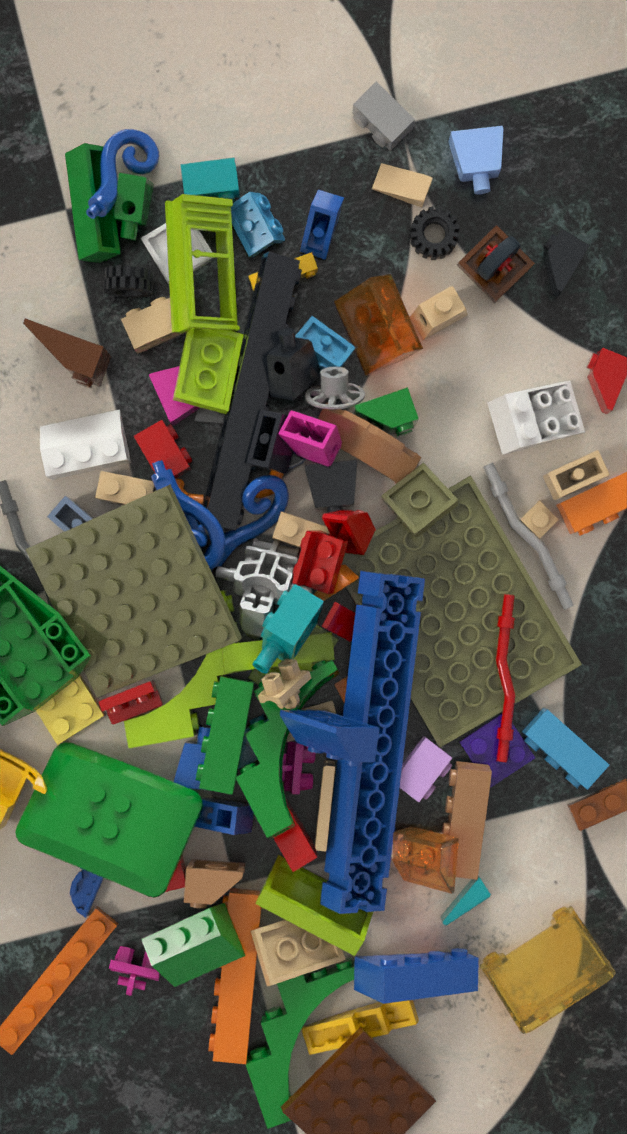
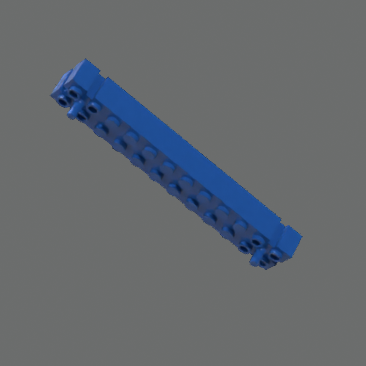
(379, 696)

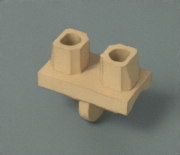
(284, 688)

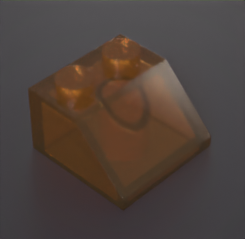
(426, 858)

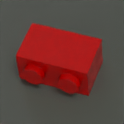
(159, 444)

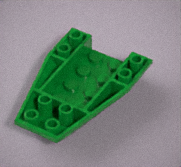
(36, 651)

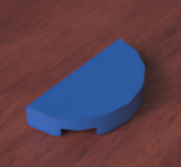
(84, 891)

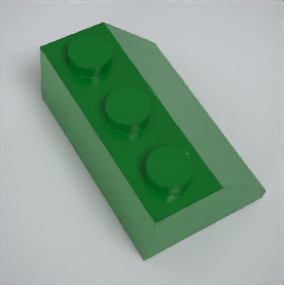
(194, 945)

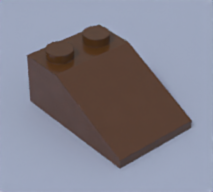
(80, 357)

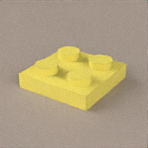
(70, 711)

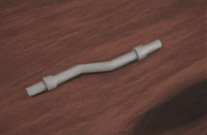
(557, 581)

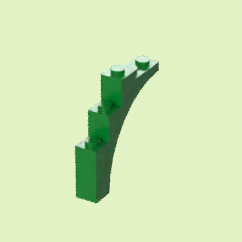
(268, 739)
(281, 1027)

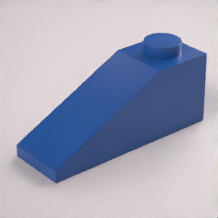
(225, 816)

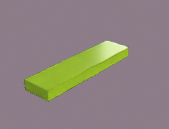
(241, 655)

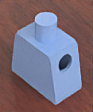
(477, 155)

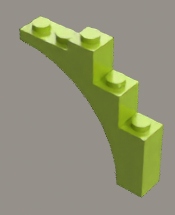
(176, 718)

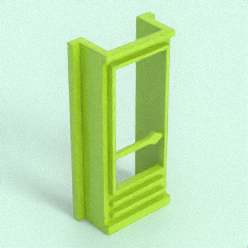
(202, 214)

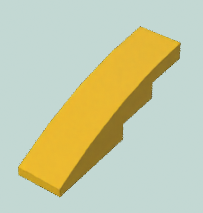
(375, 1019)

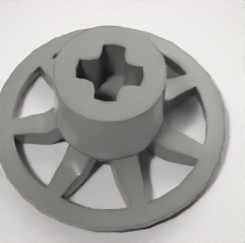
(334, 386)

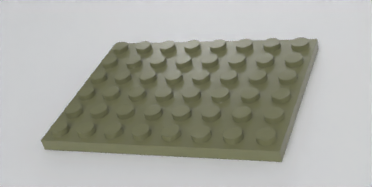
(466, 574)

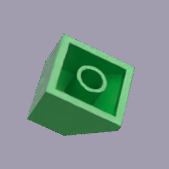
(390, 412)

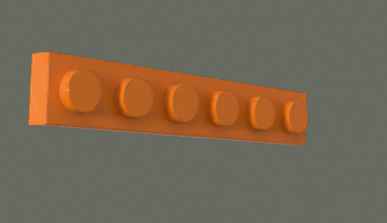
(55, 979)

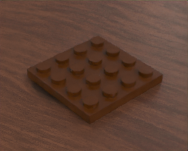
(359, 1093)

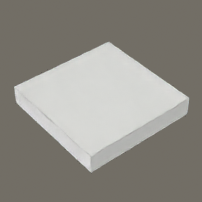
(157, 247)

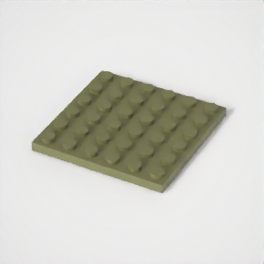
(135, 591)

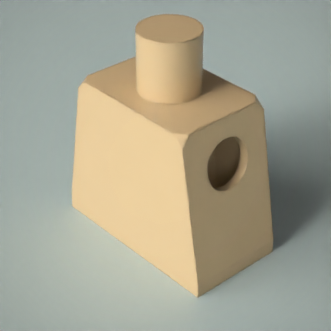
(438, 312)

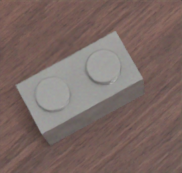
(382, 116)

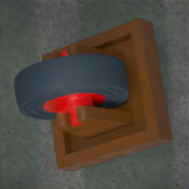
(496, 263)

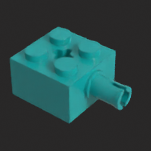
(289, 627)

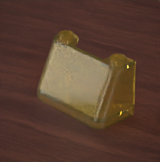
(548, 971)

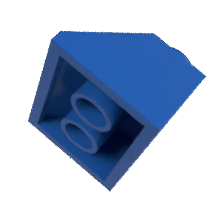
(333, 734)

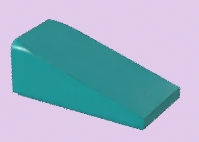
(471, 896)

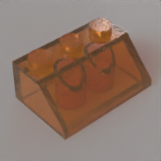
(378, 323)

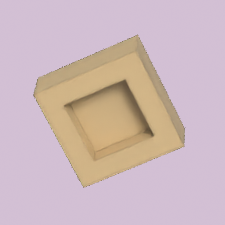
(539, 519)

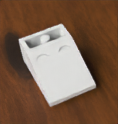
(535, 416)

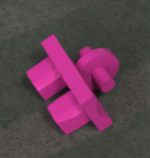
(293, 777)
(124, 965)

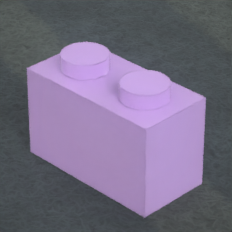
(423, 768)

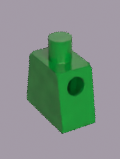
(131, 192)

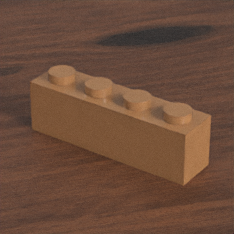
(468, 814)

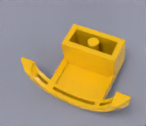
(13, 778)

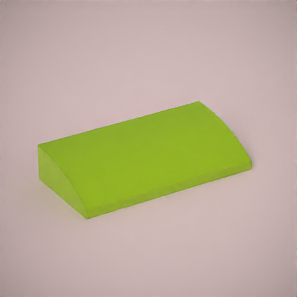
(297, 899)

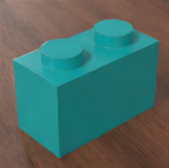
(211, 178)

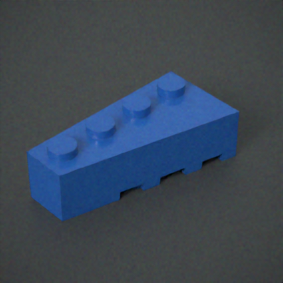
(416, 975)

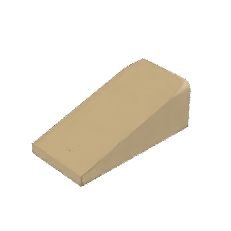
(402, 184)

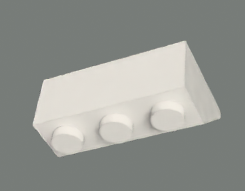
(83, 445)

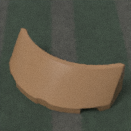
(372, 444)

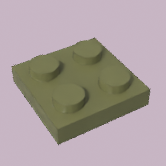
(420, 500)

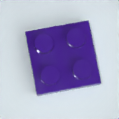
(482, 749)

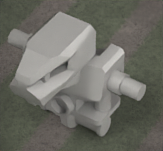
(261, 581)

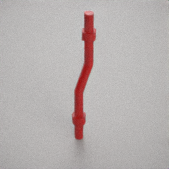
(504, 732)

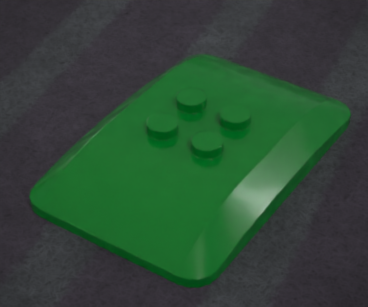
(110, 819)

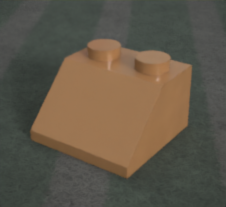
(210, 880)

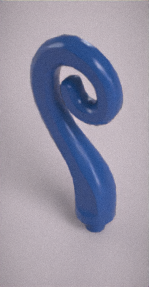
(106, 195)
(196, 510)
(249, 531)

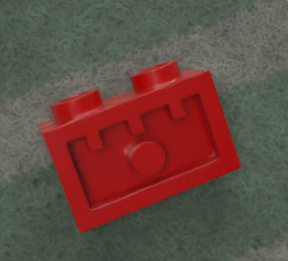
(319, 561)
(131, 702)

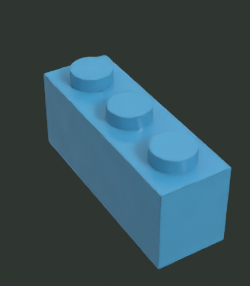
(564, 749)

